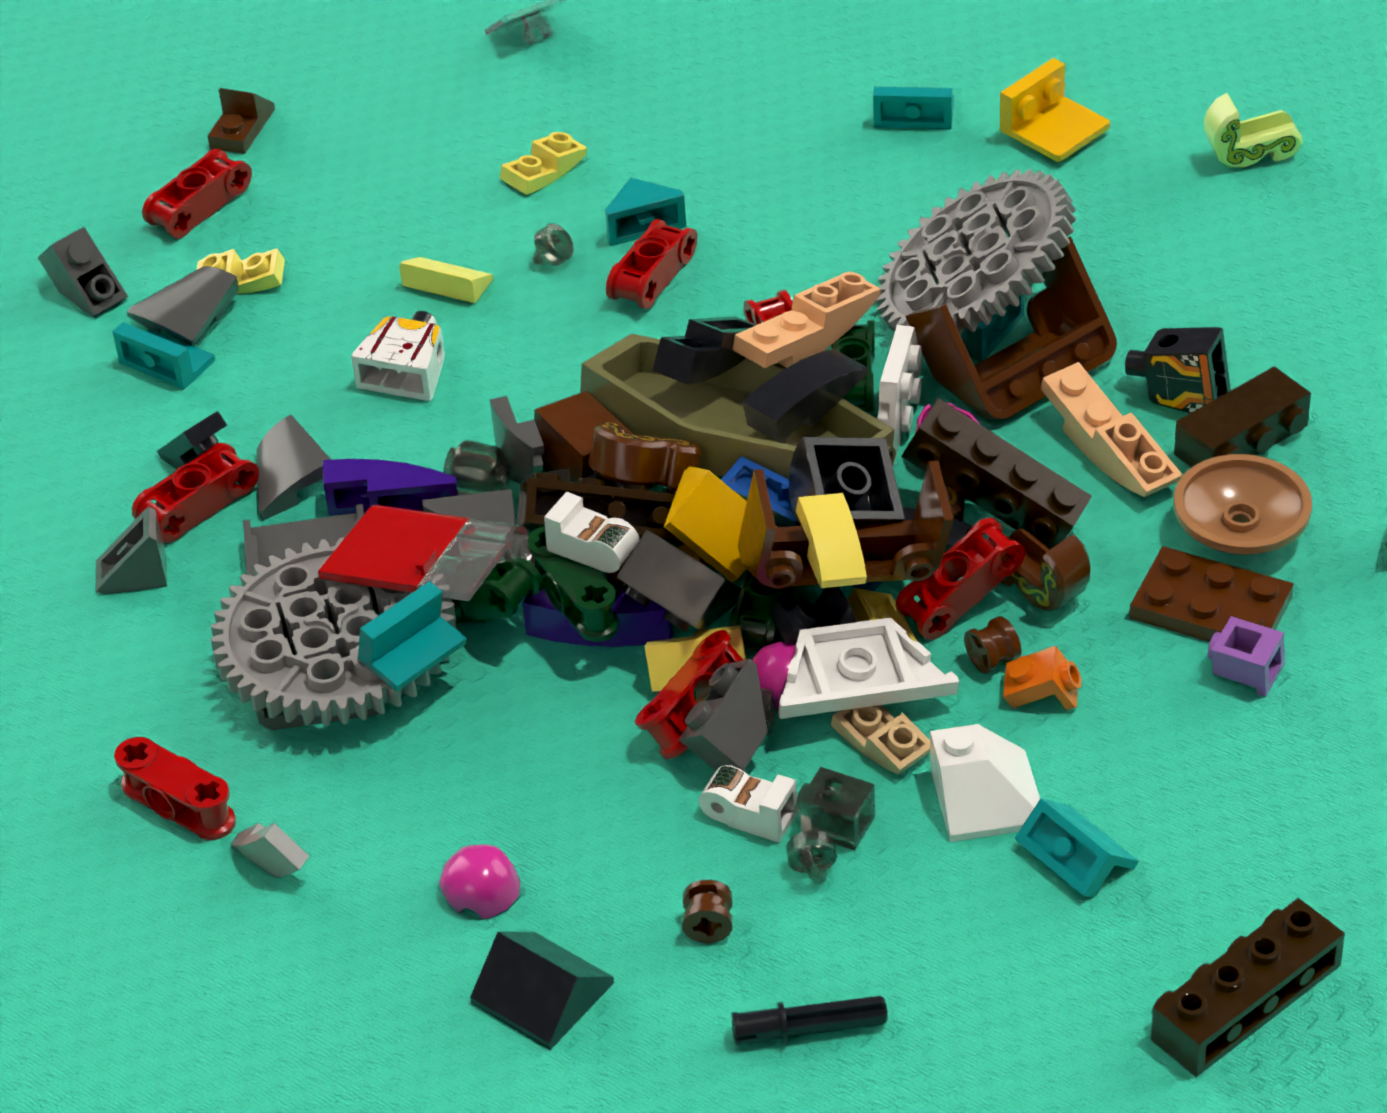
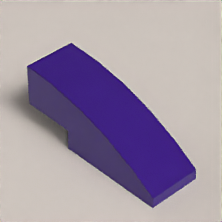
(383, 484)
(636, 622)

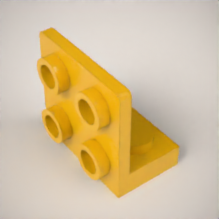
(1045, 119)

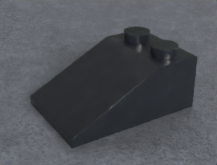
(677, 583)

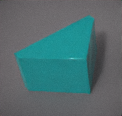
(639, 205)

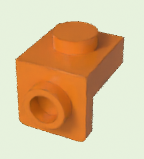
(1042, 676)

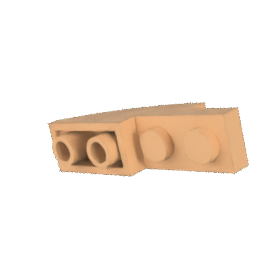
(813, 324)
(1107, 438)

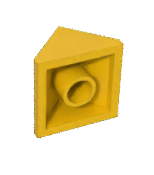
(708, 520)

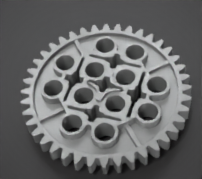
(979, 250)
(324, 628)

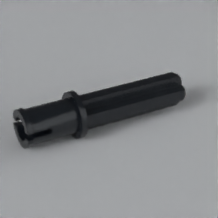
(807, 1019)

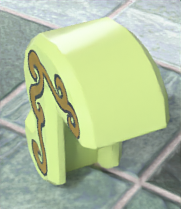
(1248, 141)

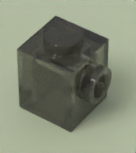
(837, 806)

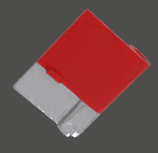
(411, 547)

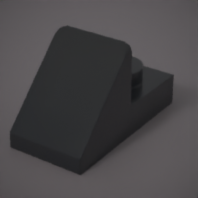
(193, 441)
(828, 610)

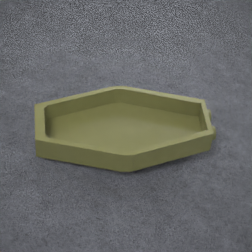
(709, 410)

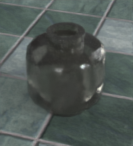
(477, 467)

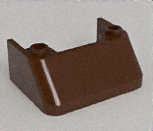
(1066, 327)
(889, 550)

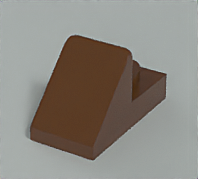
(241, 120)

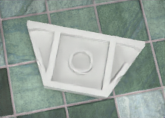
(900, 383)
(859, 668)

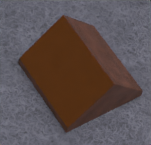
(569, 430)

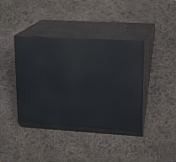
(537, 986)

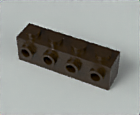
(997, 475)
(632, 503)
(1246, 986)

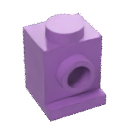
(1248, 654)

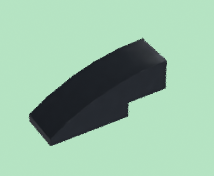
(702, 351)
(802, 393)

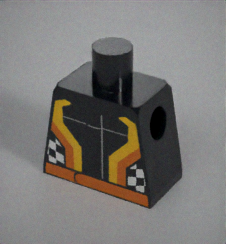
(1183, 367)

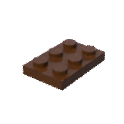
(1202, 594)

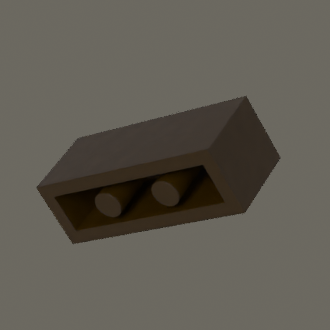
(1244, 419)

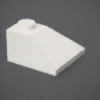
(980, 782)

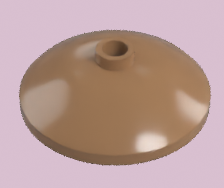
(1242, 504)

